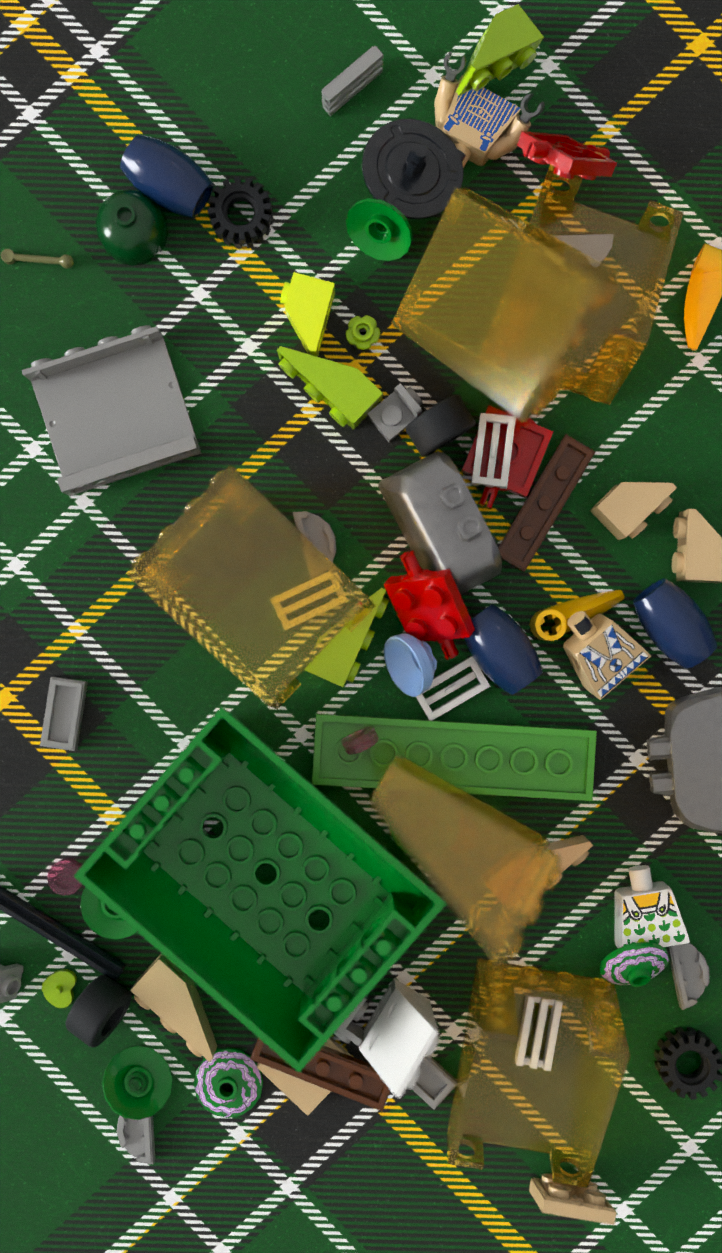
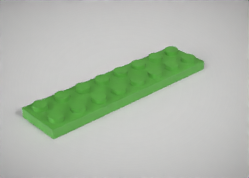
(466, 754)

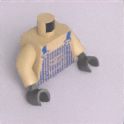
(479, 121)

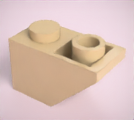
(630, 504)
(698, 549)

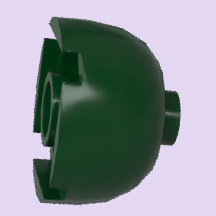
(131, 227)

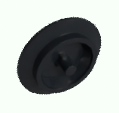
(412, 167)

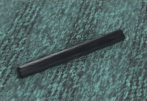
(60, 935)

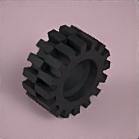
(234, 193)
(702, 1077)

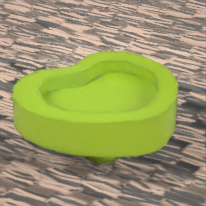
(59, 988)

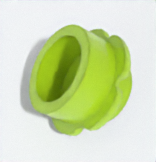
(362, 341)

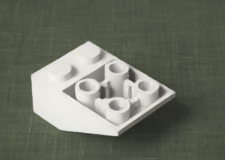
(400, 1036)

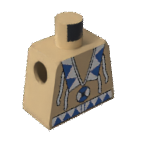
(601, 653)

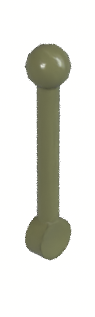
(10, 257)

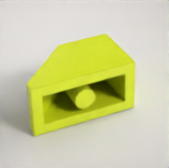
(308, 308)

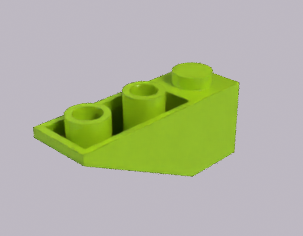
(504, 46)
(338, 385)
(338, 658)

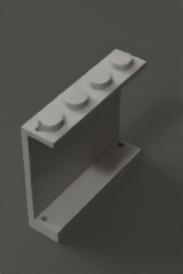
(113, 410)

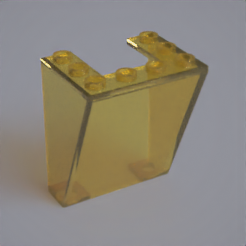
(640, 256)
(502, 302)
(249, 586)
(471, 852)
(530, 1107)

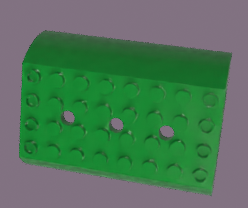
(251, 936)

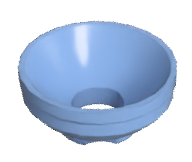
(410, 663)

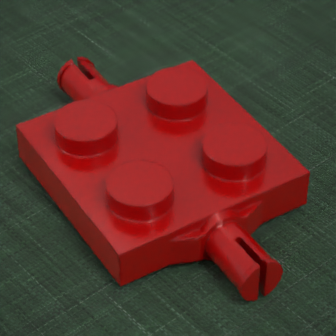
(567, 155)
(527, 453)
(429, 605)

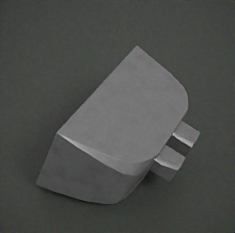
(442, 521)
(693, 759)

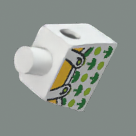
(647, 912)

